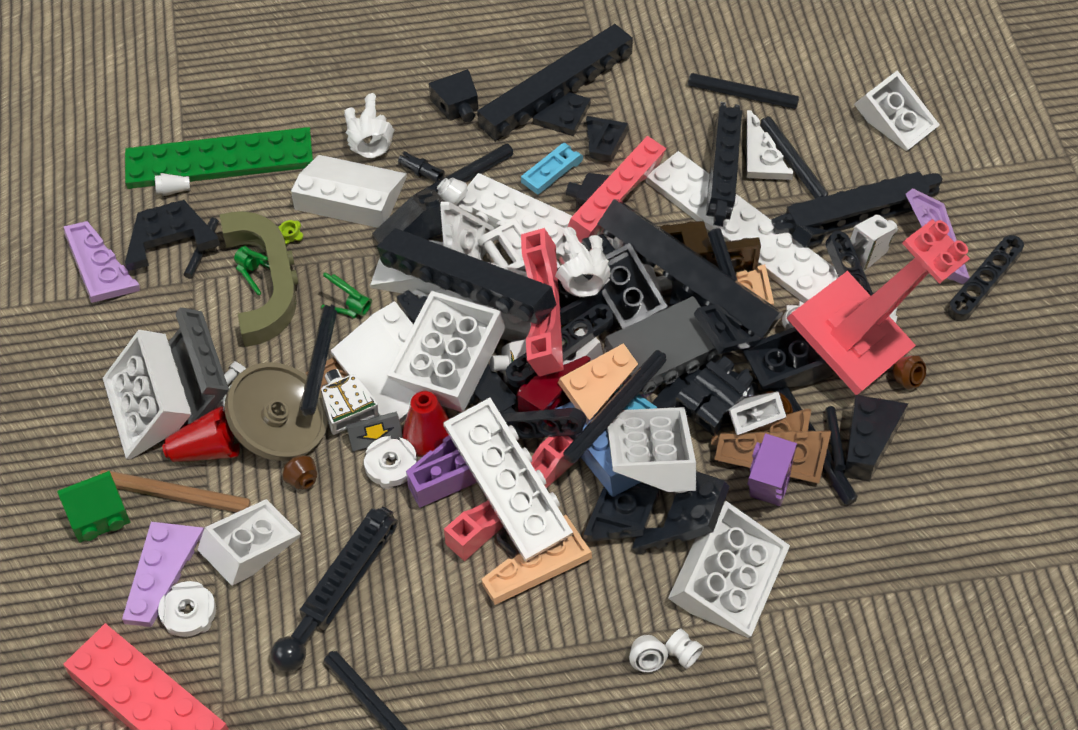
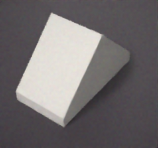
(756, 412)

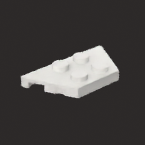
(463, 230)

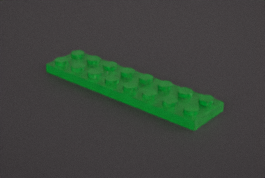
(220, 157)

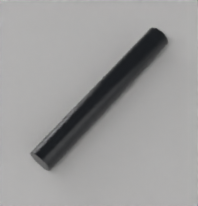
(197, 255)
(835, 438)

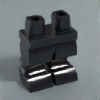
(719, 389)

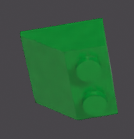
(94, 507)

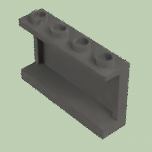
(673, 333)
(197, 364)

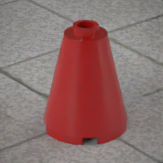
(425, 423)
(202, 440)

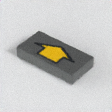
(367, 431)

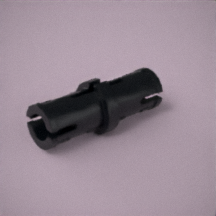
(420, 167)

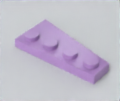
(928, 209)
(97, 265)
(159, 568)

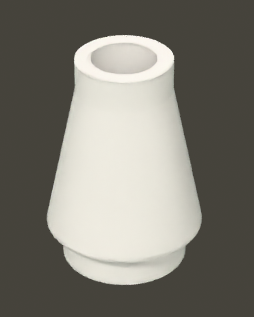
(170, 184)

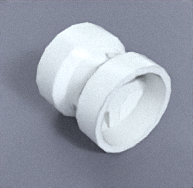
(684, 648)

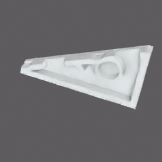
(762, 156)

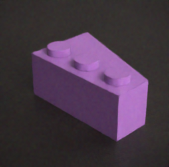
(771, 469)
(439, 474)

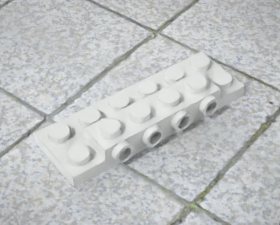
(501, 204)
(508, 479)

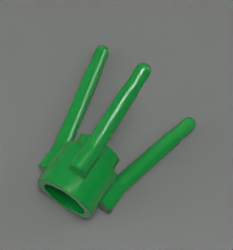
(249, 260)
(356, 301)

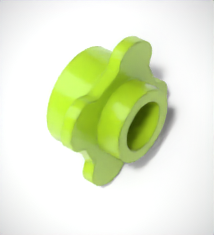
(291, 226)

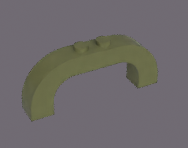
(273, 317)

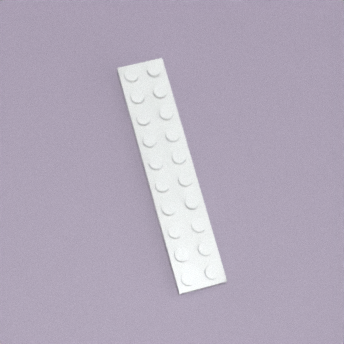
(785, 259)

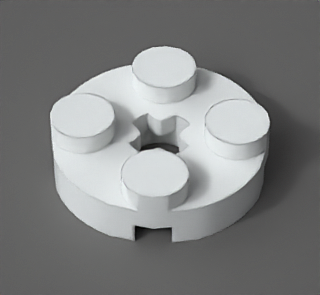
(375, 461)
(194, 622)

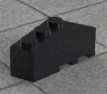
(870, 433)

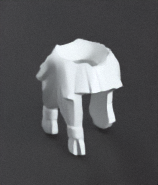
(366, 126)
(583, 262)

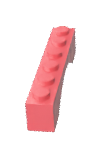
(617, 186)
(545, 339)
(481, 523)

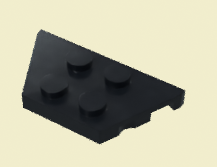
(623, 514)

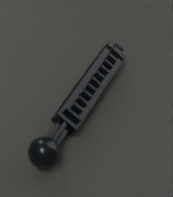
(335, 587)

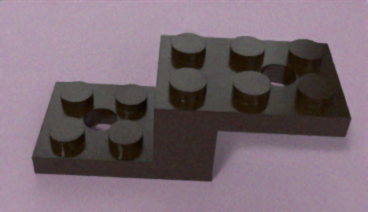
(695, 236)

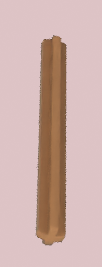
(179, 492)

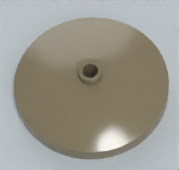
(267, 415)

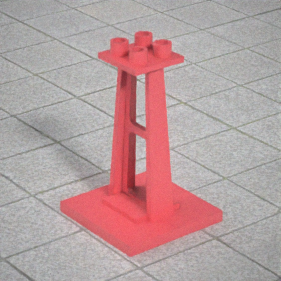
(855, 328)

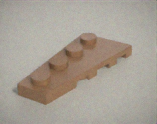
(808, 456)

